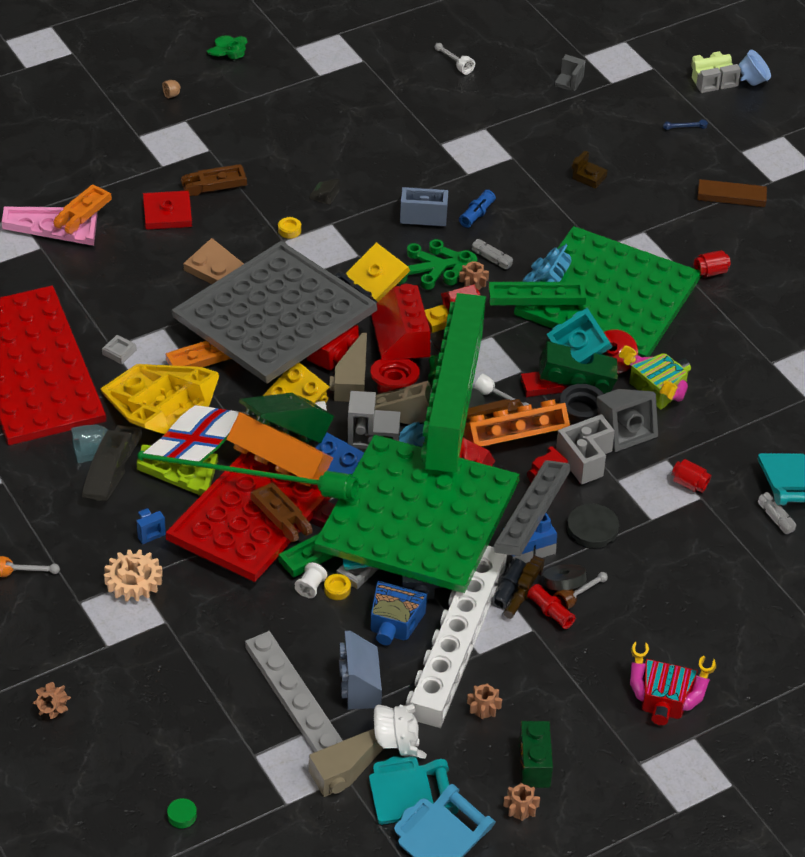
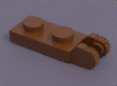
(214, 179)
(281, 511)

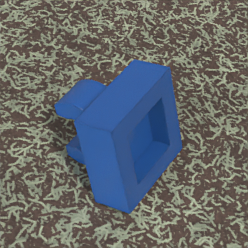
(150, 526)

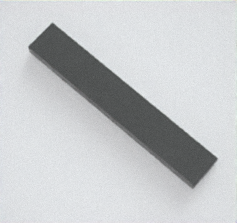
(532, 508)

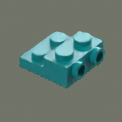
(582, 335)

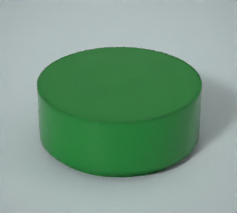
(182, 813)

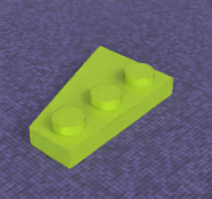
(184, 476)

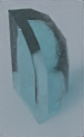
(86, 441)

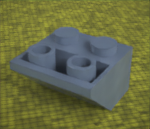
(424, 206)
(360, 672)

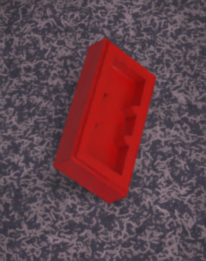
(534, 386)

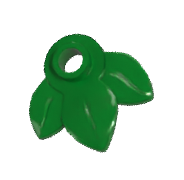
(231, 46)

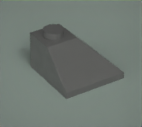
(630, 415)

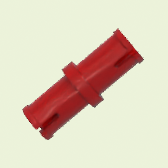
(551, 606)

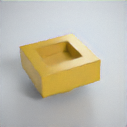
(437, 318)

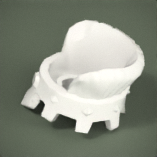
(397, 729)

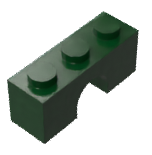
(560, 367)

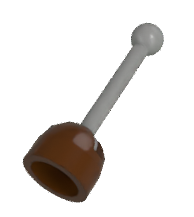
(568, 597)

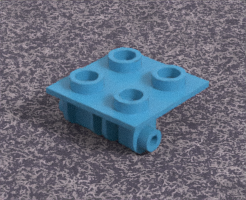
(551, 267)

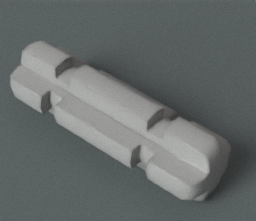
(492, 254)
(776, 513)

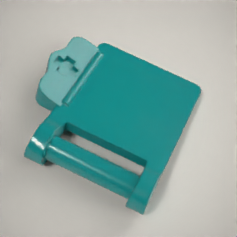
(783, 474)
(402, 783)

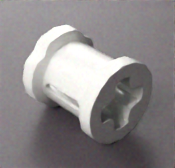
(311, 579)

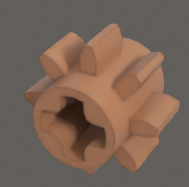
(473, 274)
(51, 700)
(484, 701)
(521, 801)

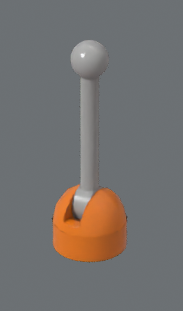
(7, 567)

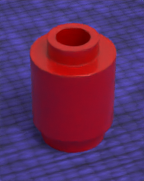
(712, 263)
(691, 476)

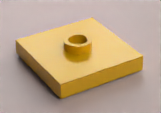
(378, 271)

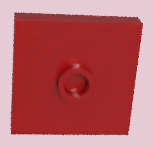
(167, 210)

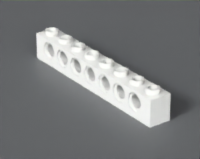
(455, 642)

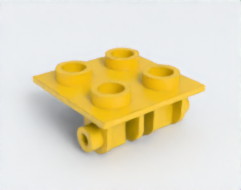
(300, 382)

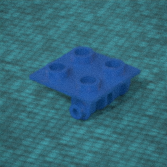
(345, 456)

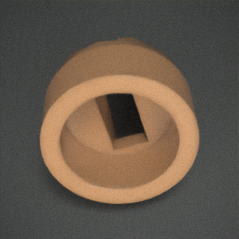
(171, 88)

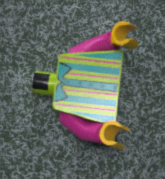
(658, 375)

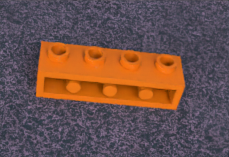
(518, 424)
(278, 448)

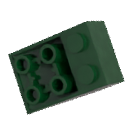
(290, 415)

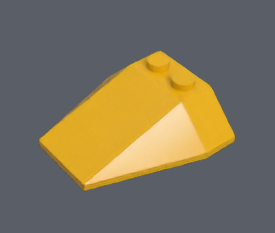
(160, 393)

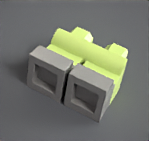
(714, 72)

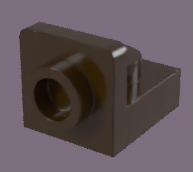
(587, 172)

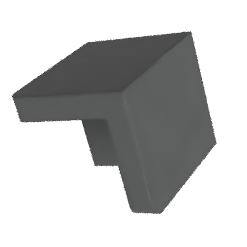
(571, 73)

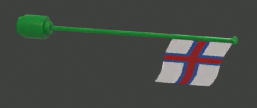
(205, 429)

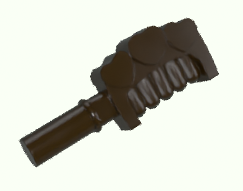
(529, 574)

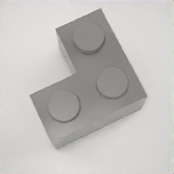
(366, 421)
(586, 447)

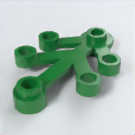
(436, 264)

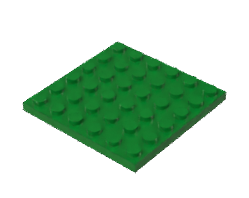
(622, 289)
(417, 517)

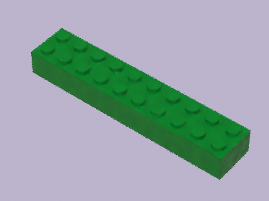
(453, 383)

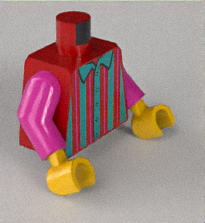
(667, 688)

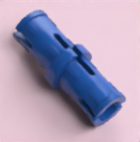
(484, 201)

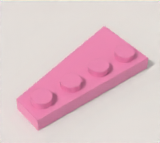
(40, 222)

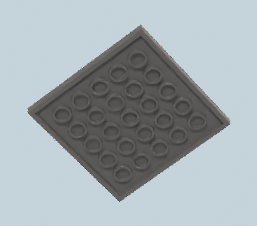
(274, 311)

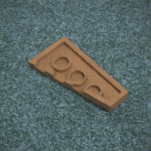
(211, 262)

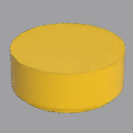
(289, 227)
(337, 587)

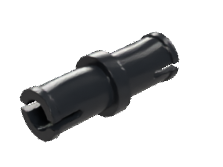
(508, 583)

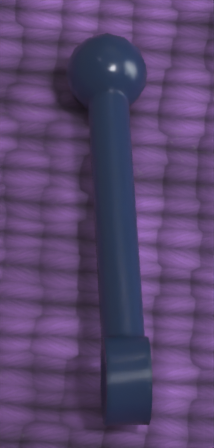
(702, 124)

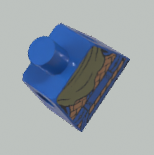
(396, 612)

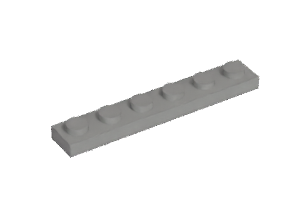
(292, 692)

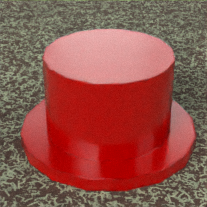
(394, 374)

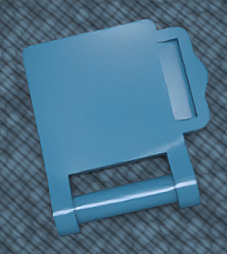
(436, 832)

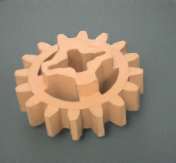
(131, 575)

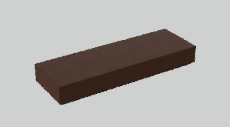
(732, 193)

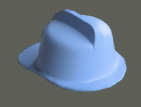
(754, 69)

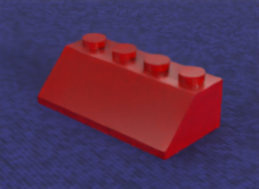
(401, 324)

